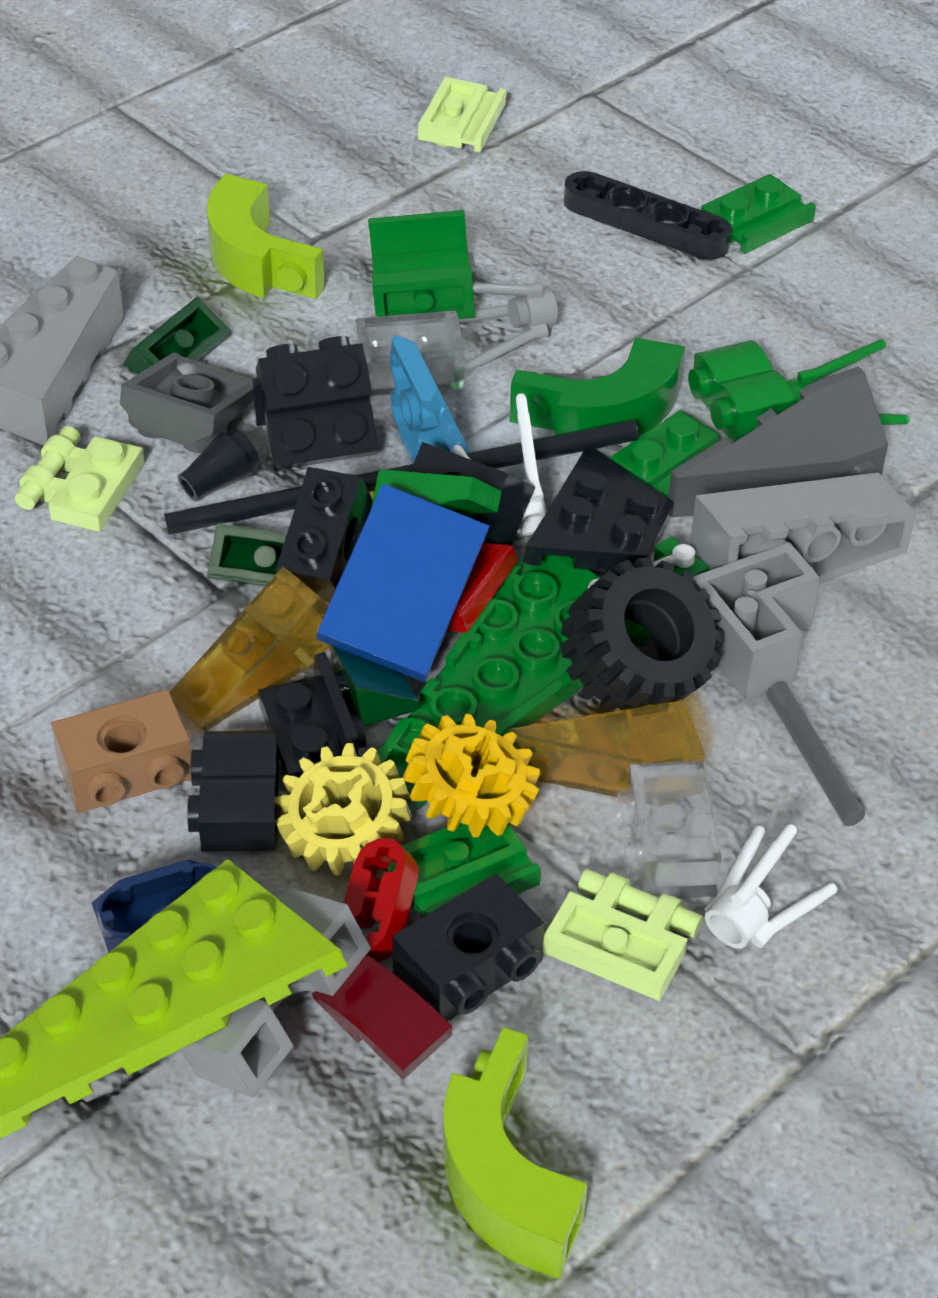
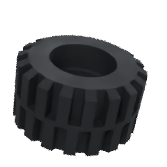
(671, 614)

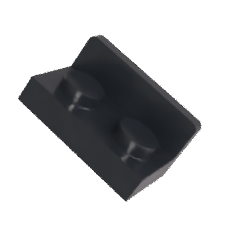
(311, 716)

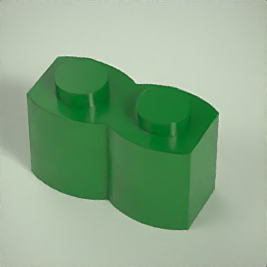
(738, 387)

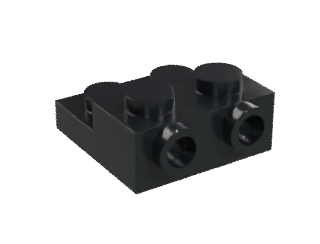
(317, 403)

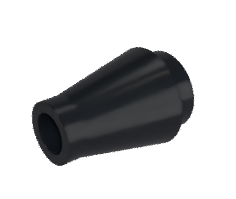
(221, 463)

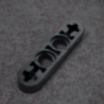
(692, 233)

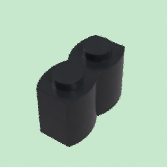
(236, 790)

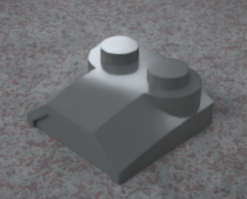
(185, 401)

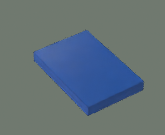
(402, 583)

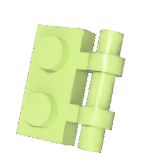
(95, 481)
(617, 945)

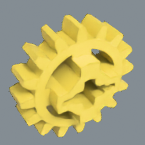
(342, 807)

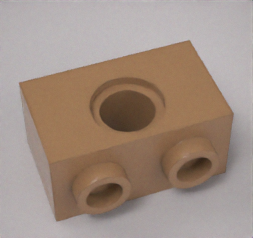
(122, 750)

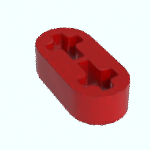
(384, 899)

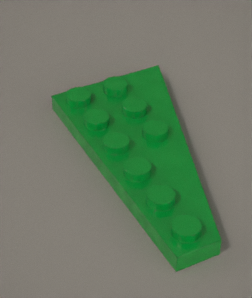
(507, 661)

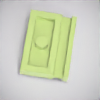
(461, 114)

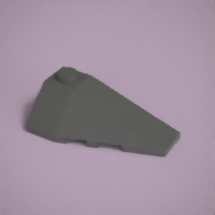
(820, 437)

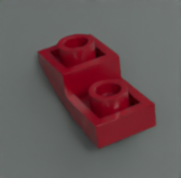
(386, 1016)

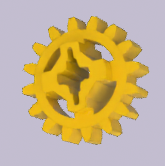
(442, 769)

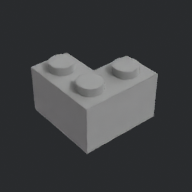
(762, 613)

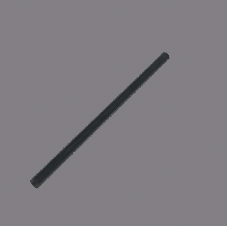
(494, 457)

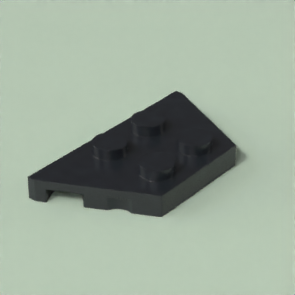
(600, 517)

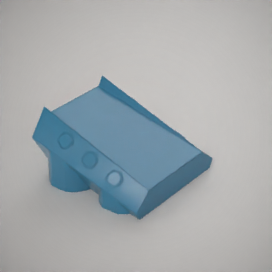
(418, 404)

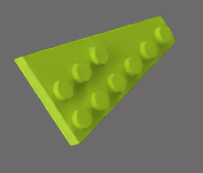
(160, 991)

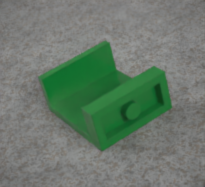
(421, 264)

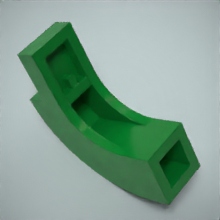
(637, 391)

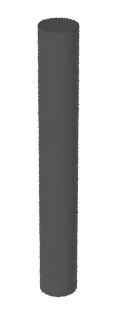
(815, 754)

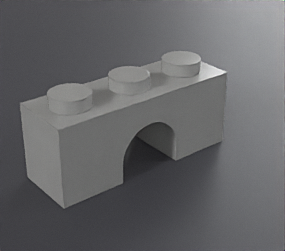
(254, 1040)

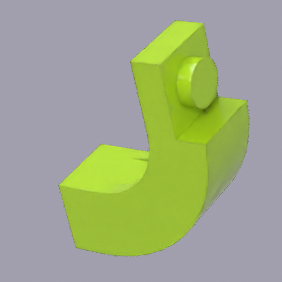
(248, 254)
(500, 1193)

